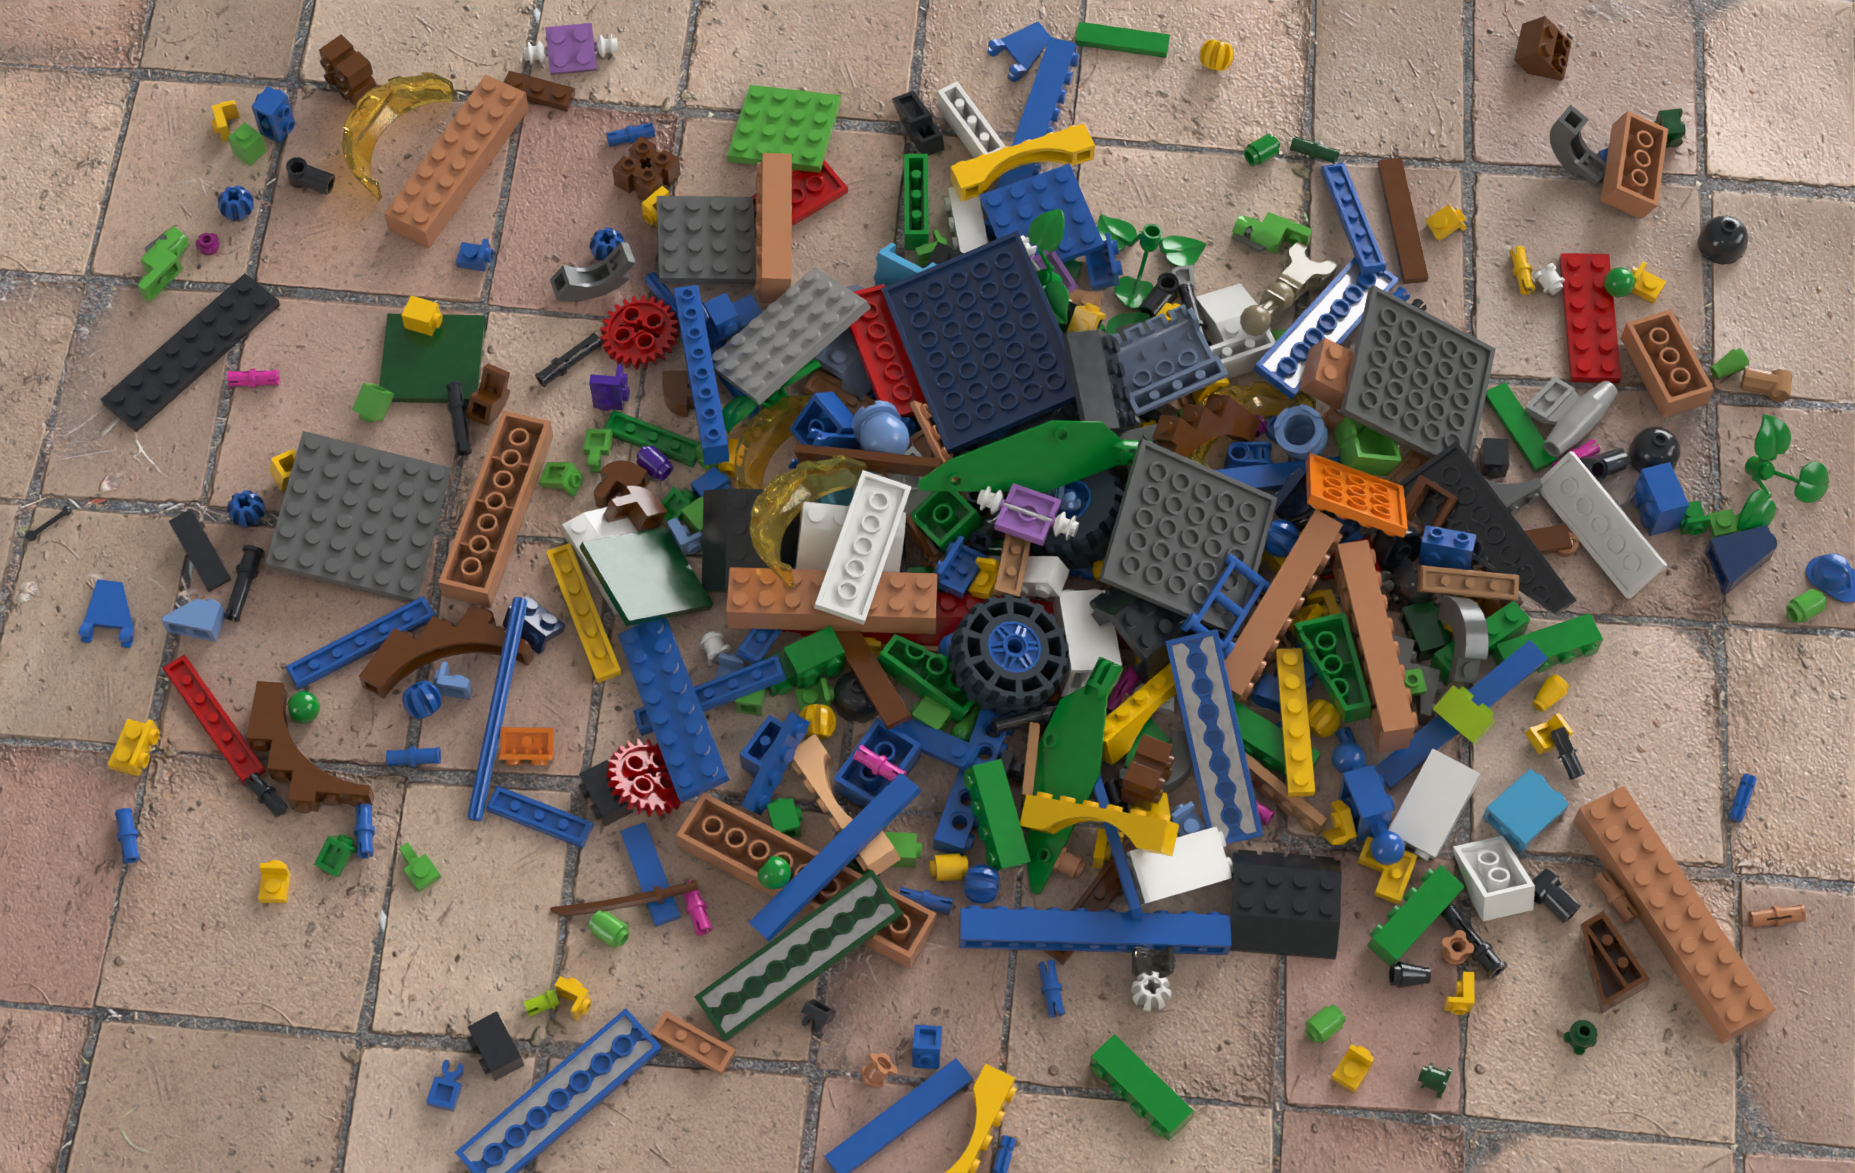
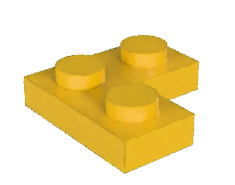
(1393, 877)

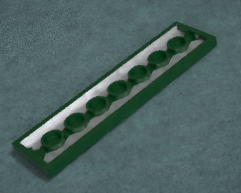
(798, 955)

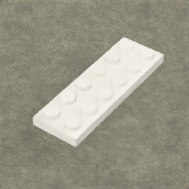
(1600, 525)
(862, 547)

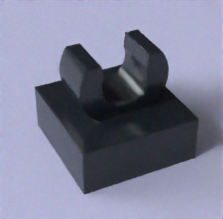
(1012, 768)
(819, 1012)

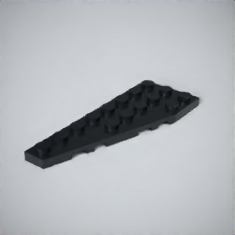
(1500, 540)

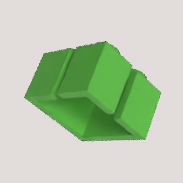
(1366, 449)

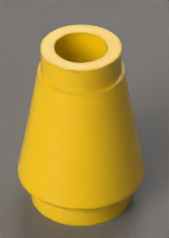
(1551, 692)

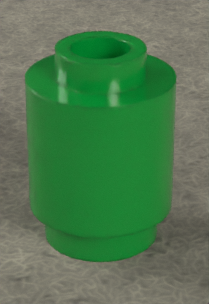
(1262, 150)

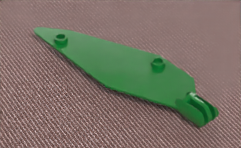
(1035, 459)
(1070, 761)

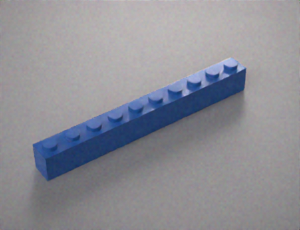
(1042, 106)
(1093, 931)

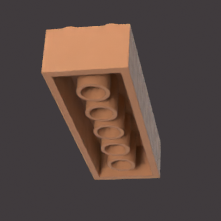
(773, 226)

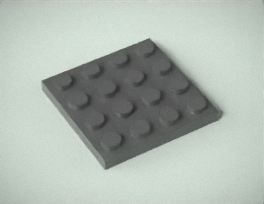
(706, 239)

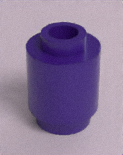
(654, 462)

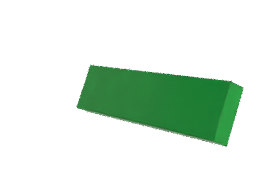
(1122, 39)
(1519, 427)
(645, 434)

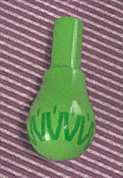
(964, 729)

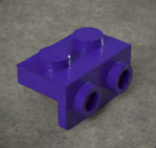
(610, 391)

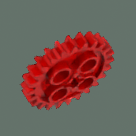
(640, 332)
(642, 778)

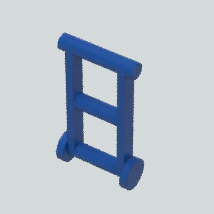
(1193, 620)

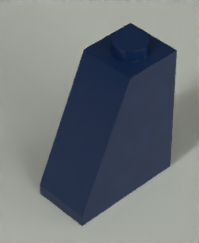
(1739, 555)

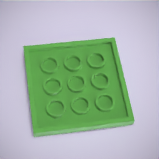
(785, 124)

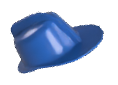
(1833, 576)

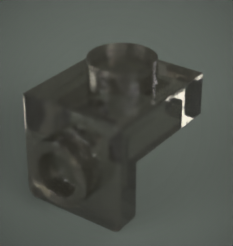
(1151, 960)

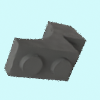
(1518, 495)
(1424, 702)

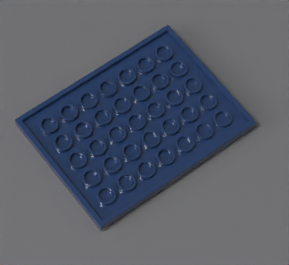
(982, 342)

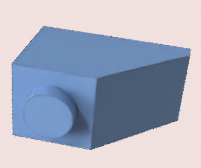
(196, 619)

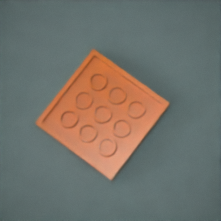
(1356, 495)

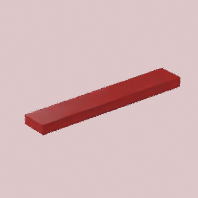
(213, 719)

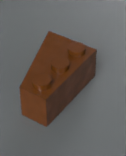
(1611, 962)

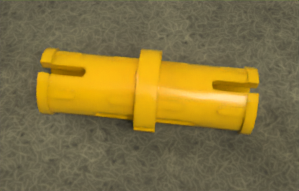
(1522, 270)

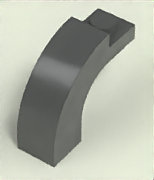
(1571, 149)
(596, 280)
(1469, 636)
(1182, 764)

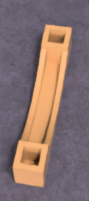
(815, 764)

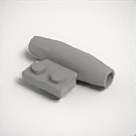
(1569, 413)

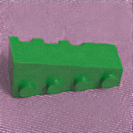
(1334, 659)
(925, 674)

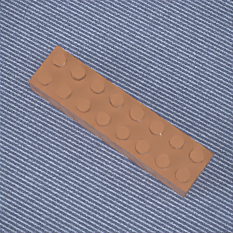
(456, 161)
(496, 509)
(764, 601)
(1280, 602)
(1377, 652)

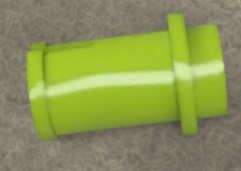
(542, 1003)

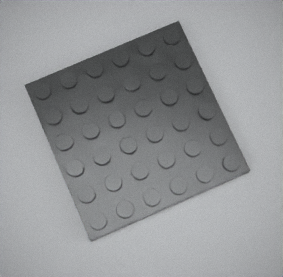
(1416, 377)
(358, 517)
(1178, 530)

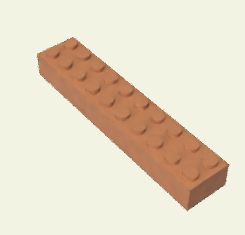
(743, 845)
(1674, 915)

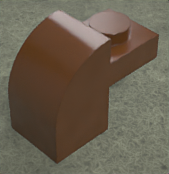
(677, 392)
(491, 397)
(615, 478)
(639, 506)

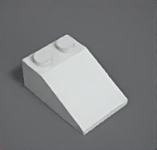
(1223, 311)
(1494, 878)

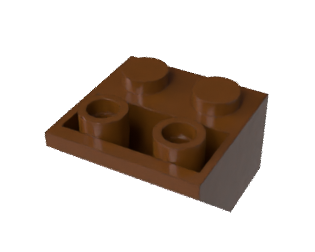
(1542, 49)

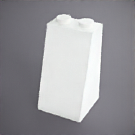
(1084, 636)
(1434, 804)
(1195, 863)

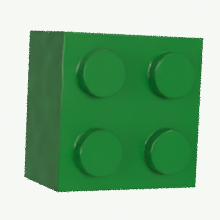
(945, 517)
(815, 658)

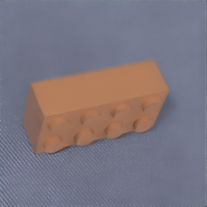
(1634, 165)
(1666, 363)
(1327, 372)

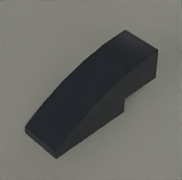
(919, 123)
(199, 550)

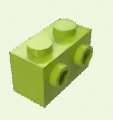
(1464, 714)

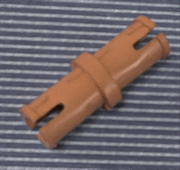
(1616, 897)
(1776, 916)

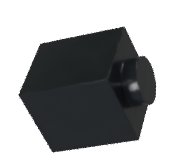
(1494, 457)

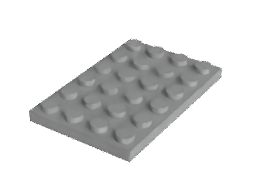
(788, 335)

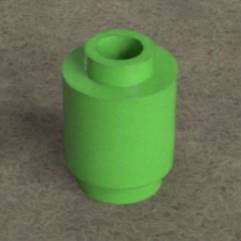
(1806, 606)
(609, 929)
(1324, 1024)

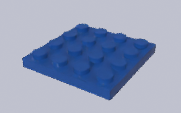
(1021, 202)

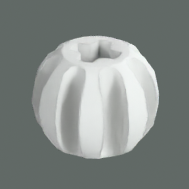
(1159, 989)

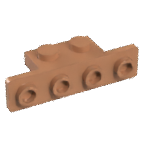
(928, 439)

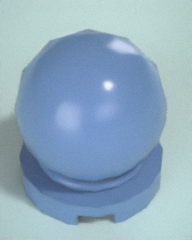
(880, 429)
(1301, 432)

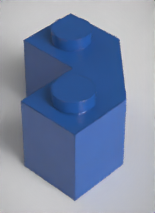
(731, 317)

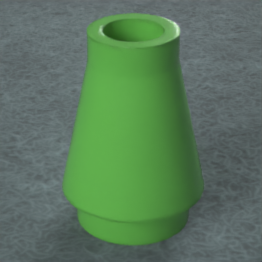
(1731, 363)

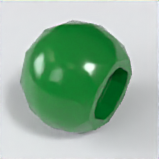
(1619, 282)
(303, 707)
(774, 873)

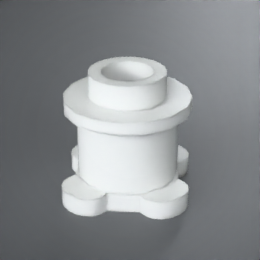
(1549, 279)
(714, 645)

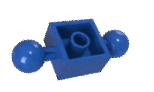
(1370, 806)

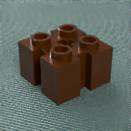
(346, 69)
(646, 169)
(1148, 773)

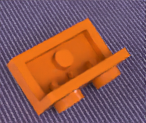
(527, 744)

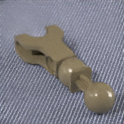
(1297, 277)

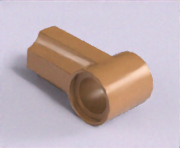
(1774, 384)

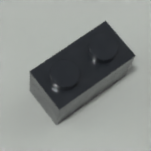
(595, 787)
(495, 1046)

